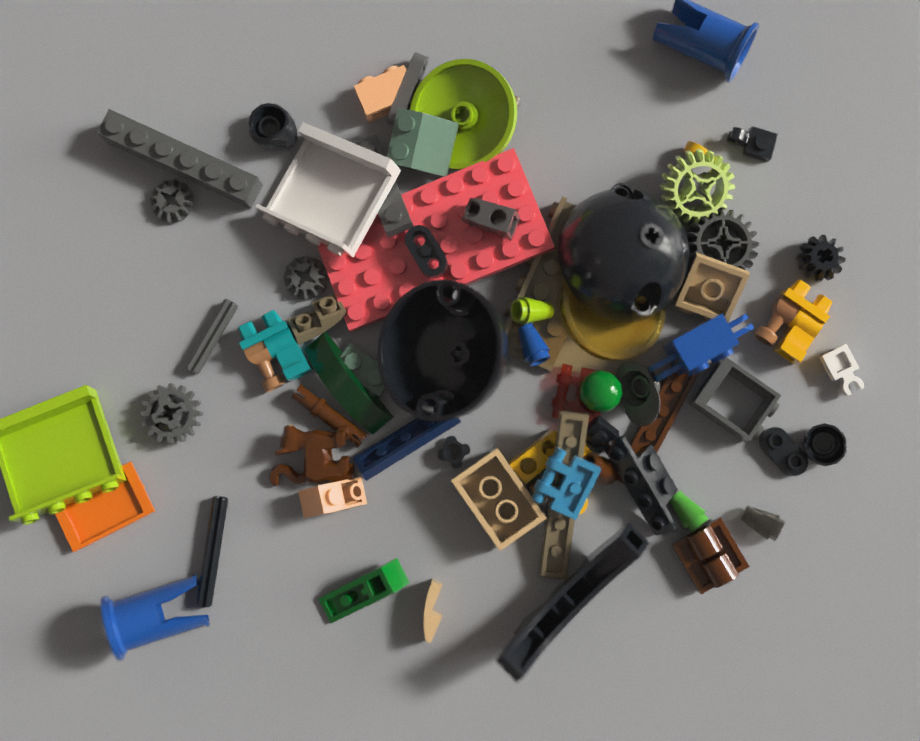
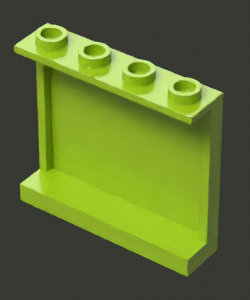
(57, 454)

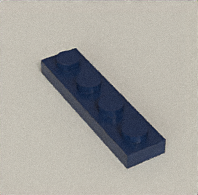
(400, 444)

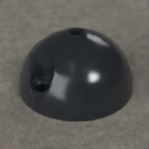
(623, 245)
(425, 348)

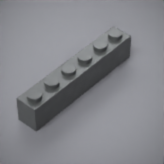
(180, 158)

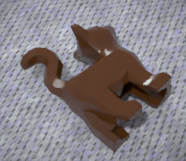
(317, 455)

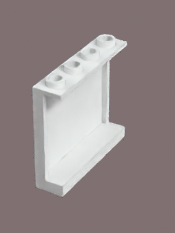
(331, 191)

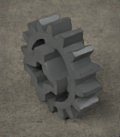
(176, 424)

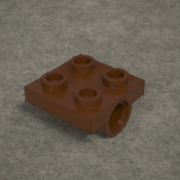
(710, 556)

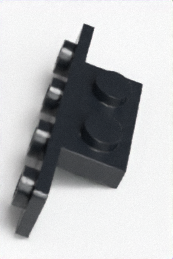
(645, 480)

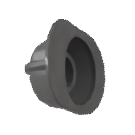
(639, 393)

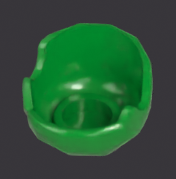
(600, 391)

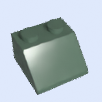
(422, 142)

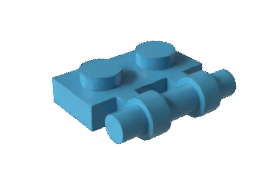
(574, 486)

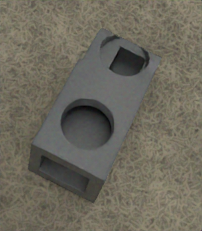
(491, 217)

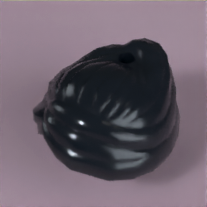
(272, 127)

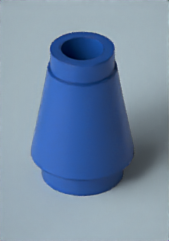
(533, 346)

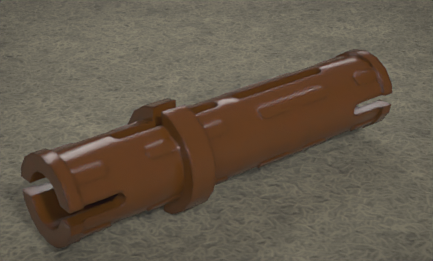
(327, 414)

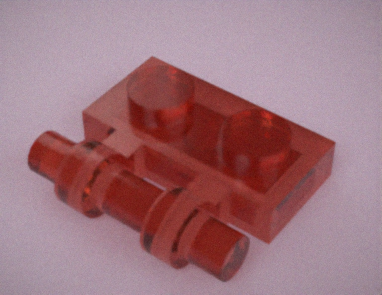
(560, 403)

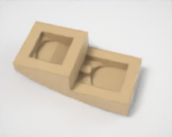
(431, 616)

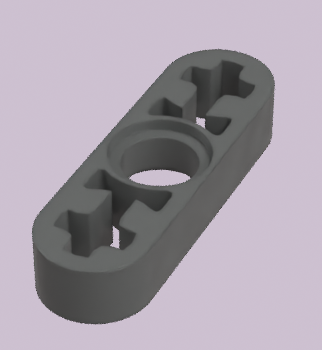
(409, 85)

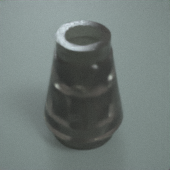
(763, 522)

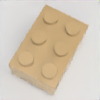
(498, 499)

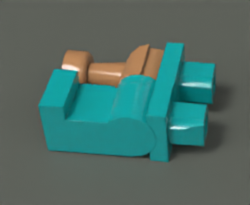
(270, 344)

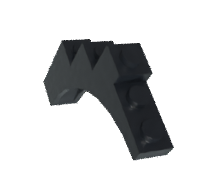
(569, 599)

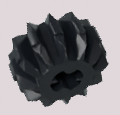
(813, 265)

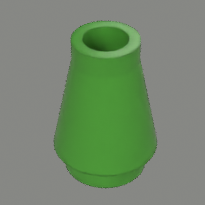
(688, 512)

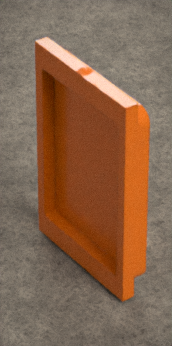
(106, 512)

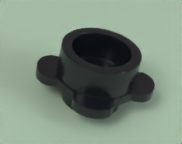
(455, 460)

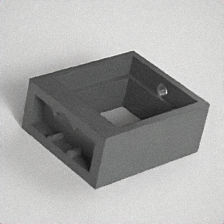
(713, 381)

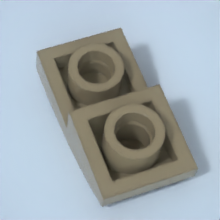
(324, 315)

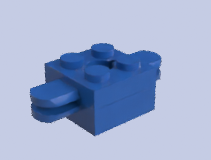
(704, 343)

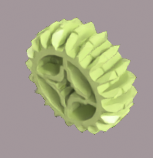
(717, 175)

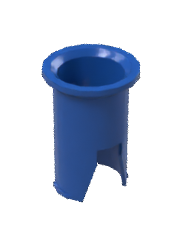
(707, 37)
(141, 620)

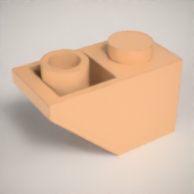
(378, 93)
(332, 497)

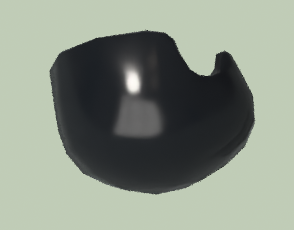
(824, 444)

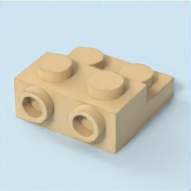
(711, 288)

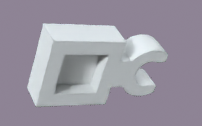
(840, 365)

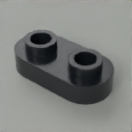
(427, 252)
(783, 453)

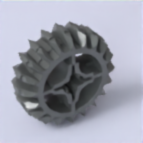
(721, 234)

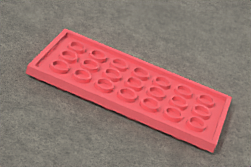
(385, 267)

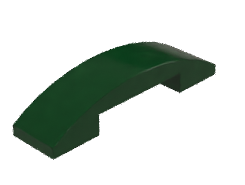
(345, 386)

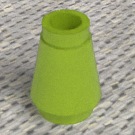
(530, 310)

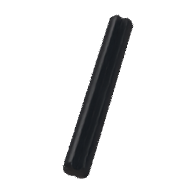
(211, 551)

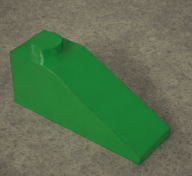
(364, 590)

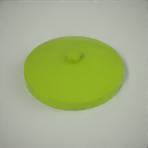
(477, 100)

